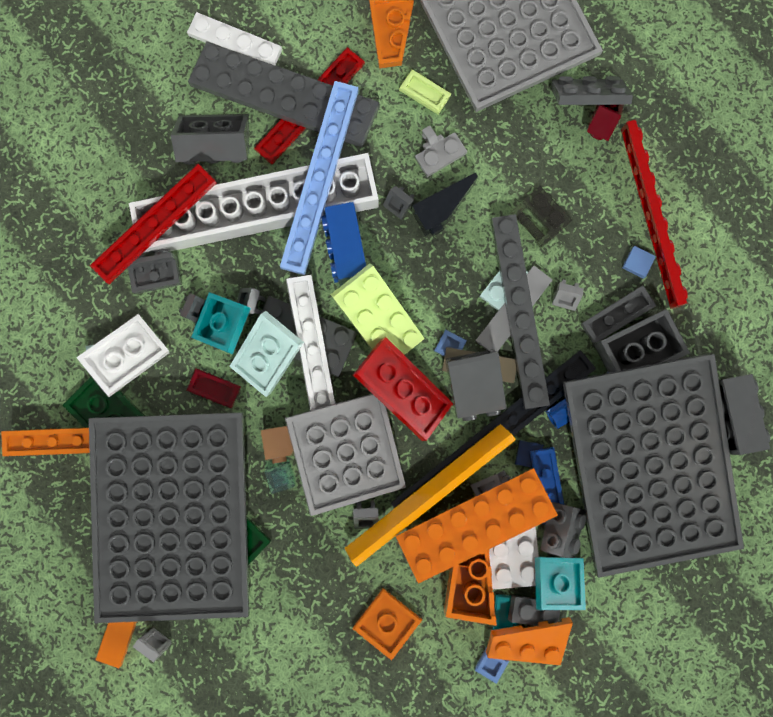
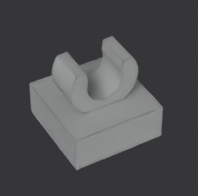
(567, 295)

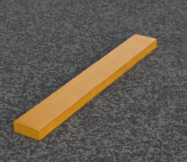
(429, 495)

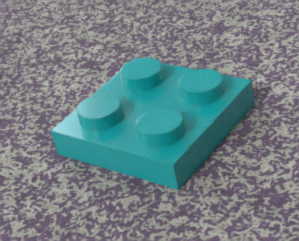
(560, 583)

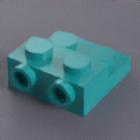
(221, 323)

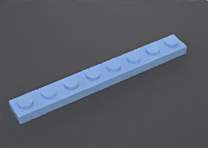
(319, 178)

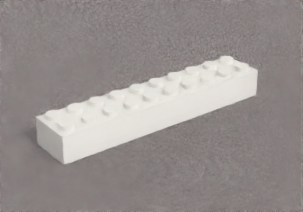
(259, 204)

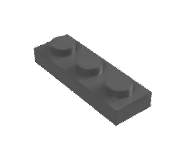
(618, 315)

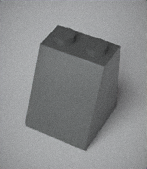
(476, 384)

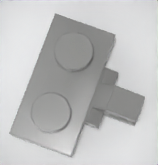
(439, 151)

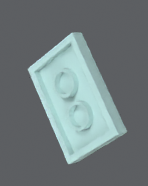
(266, 353)

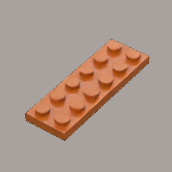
(476, 525)

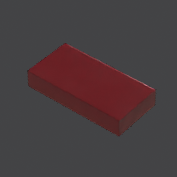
(213, 388)

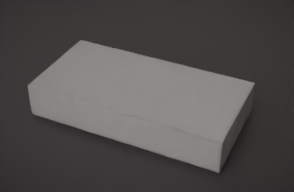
(152, 644)

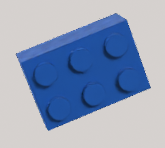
(344, 241)

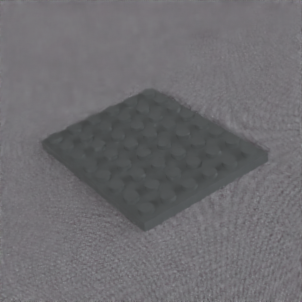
(654, 464)
(168, 517)

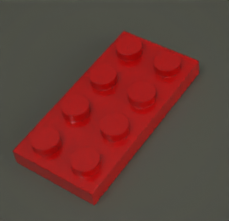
(403, 389)

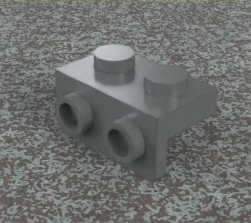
(154, 272)
(563, 531)

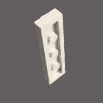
(229, 37)

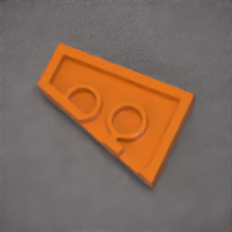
(390, 29)
(532, 644)

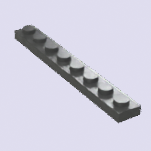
(520, 312)

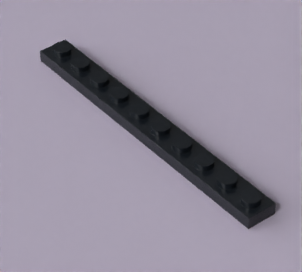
(515, 416)

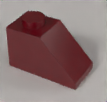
(604, 121)

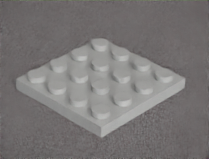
(345, 453)

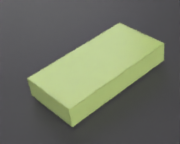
(425, 92)

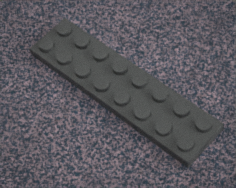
(275, 91)

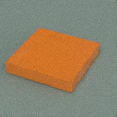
(387, 623)

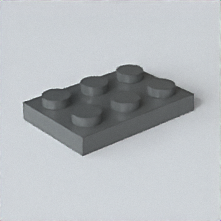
(591, 91)

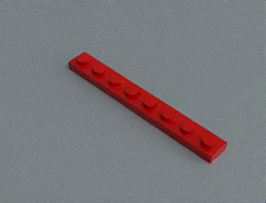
(656, 223)

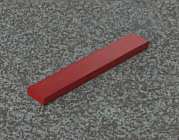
(285, 132)
(153, 224)

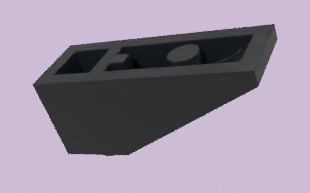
(439, 208)

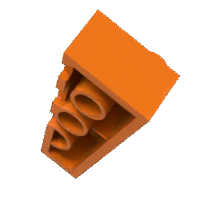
(471, 591)

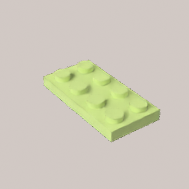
(376, 311)

